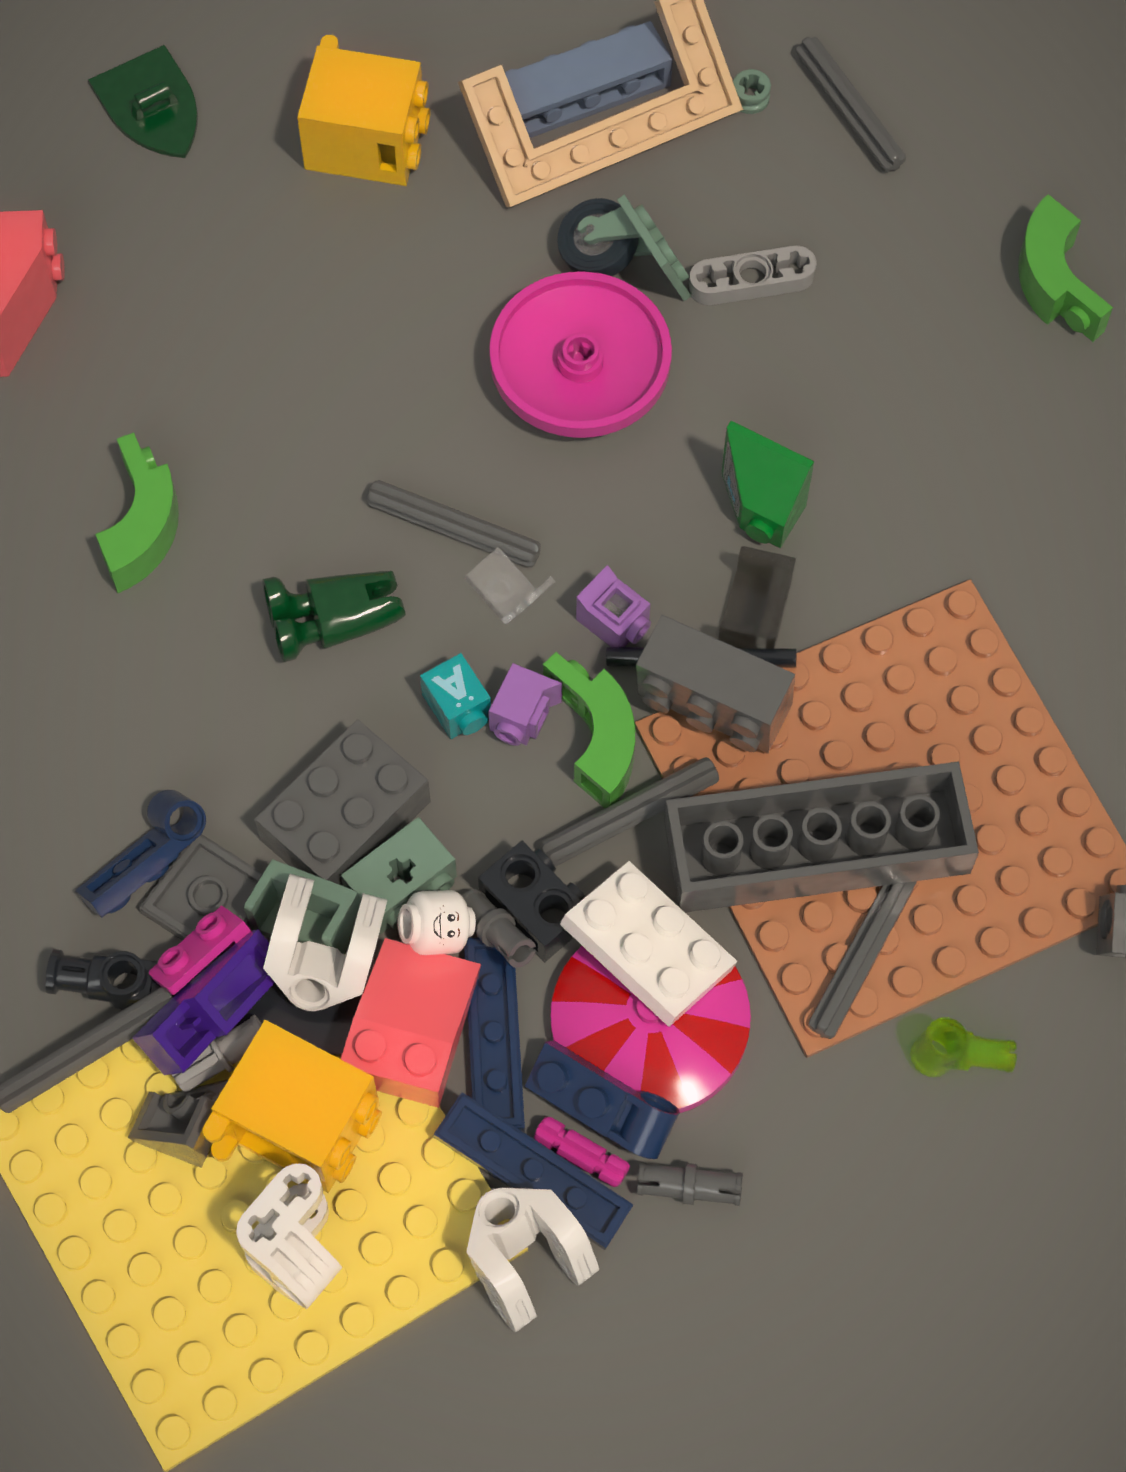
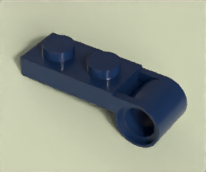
(146, 858)
(602, 1102)

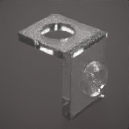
(504, 586)

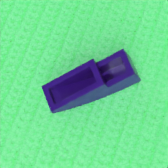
(207, 1006)

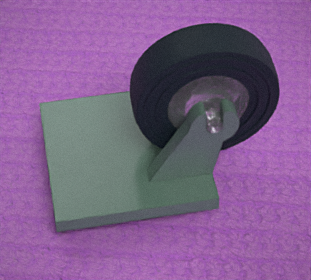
(607, 235)

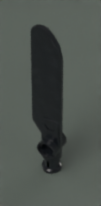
(96, 976)

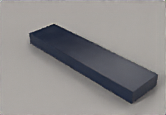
(495, 1035)
(528, 1164)

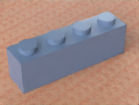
(591, 78)

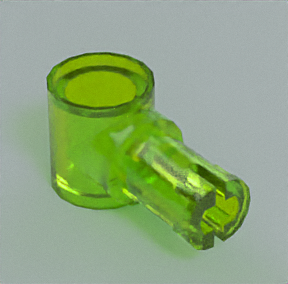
(962, 1050)

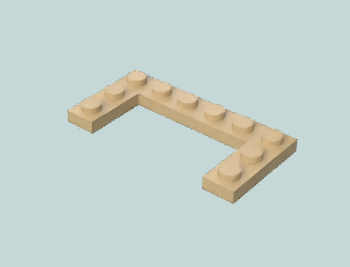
(530, 171)

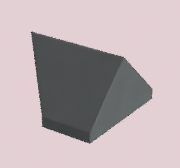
(176, 1122)

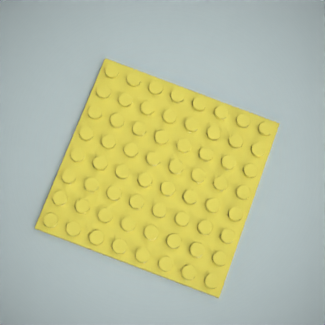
(159, 1262)

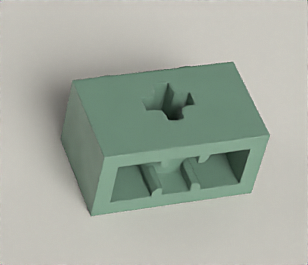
(408, 853)

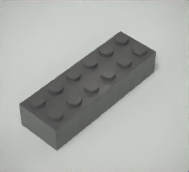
(820, 837)

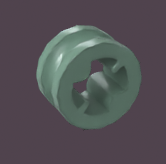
(752, 79)

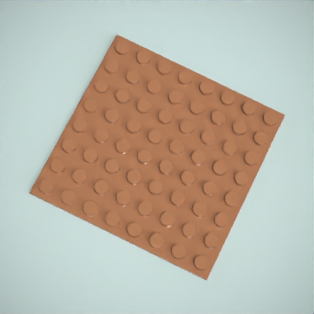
(904, 695)

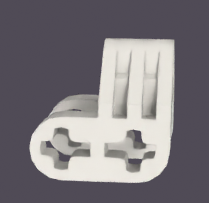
(314, 973)
(284, 1241)
(493, 1244)

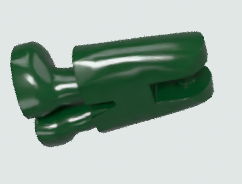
(341, 609)

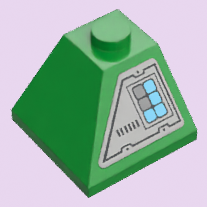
(764, 484)

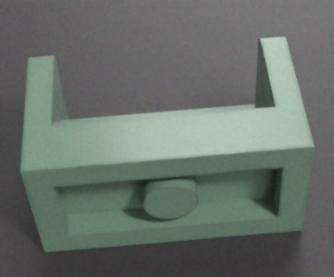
(328, 914)

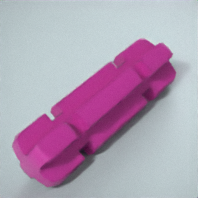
(581, 1151)

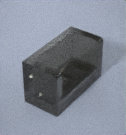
(757, 599)

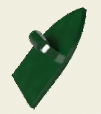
(150, 102)

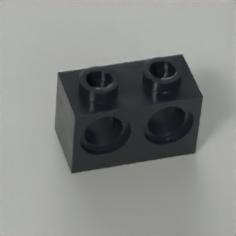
(530, 902)

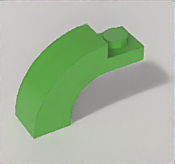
(1047, 278)
(147, 531)
(604, 707)

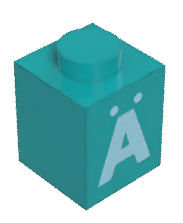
(456, 697)

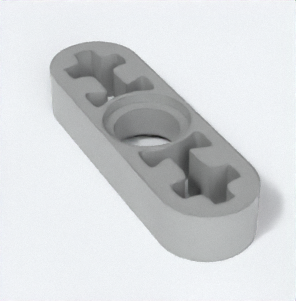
(764, 261)

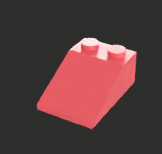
(26, 280)
(411, 1021)

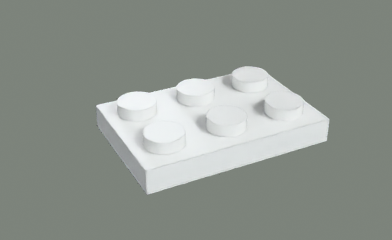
(648, 943)

